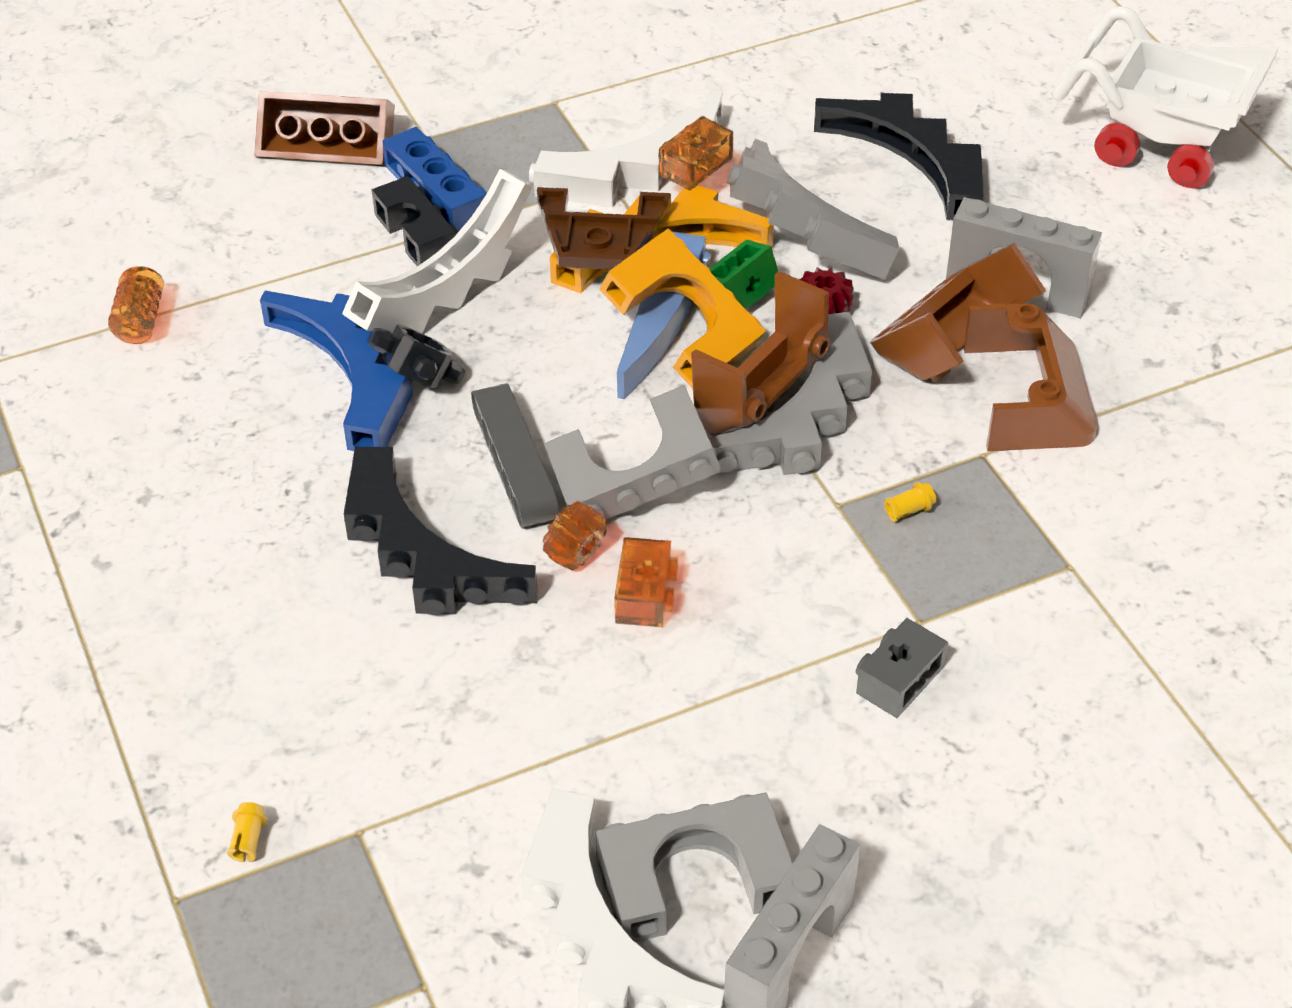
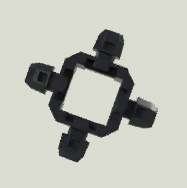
(416, 356)

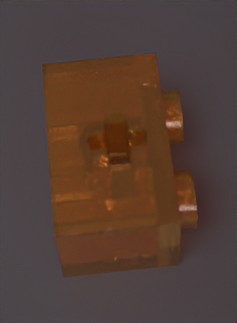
(695, 153)
(643, 582)

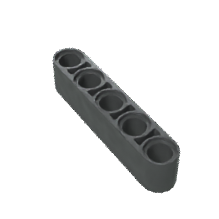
(515, 455)

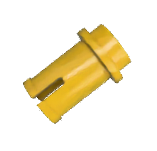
(915, 499)
(248, 821)

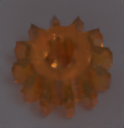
(574, 535)

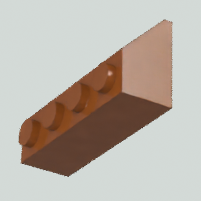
(322, 127)

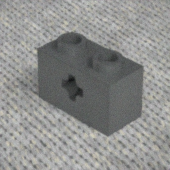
(900, 667)

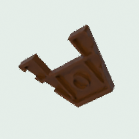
(599, 238)

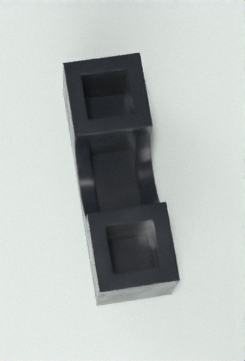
(406, 207)

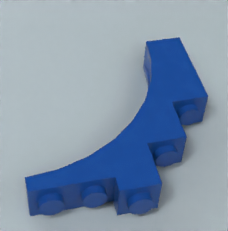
(377, 391)

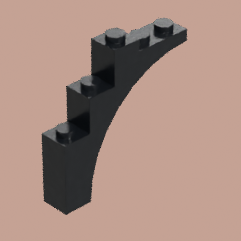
(890, 123)
(409, 549)

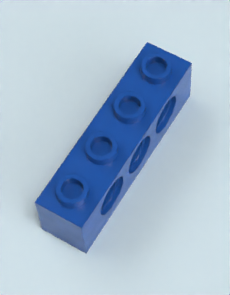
(443, 182)

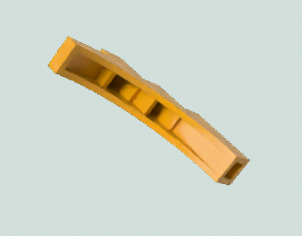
(690, 213)

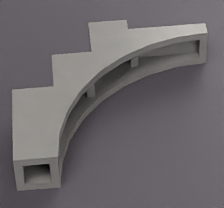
(794, 208)
(818, 409)

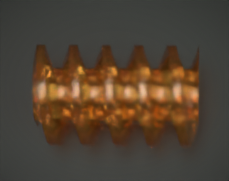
(136, 304)

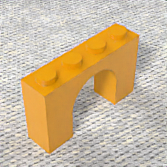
(671, 267)

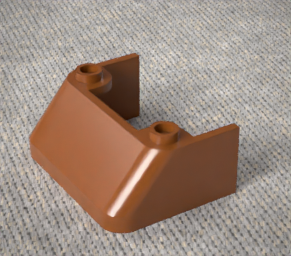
(935, 327)
(740, 396)
(1059, 405)

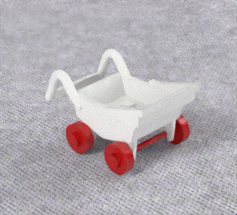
(1169, 95)

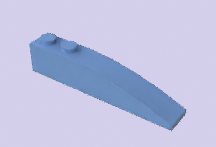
(656, 326)

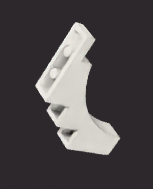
(598, 174)

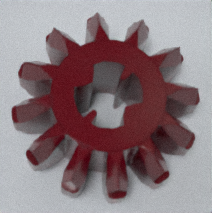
(838, 286)

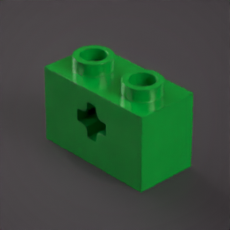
(747, 272)

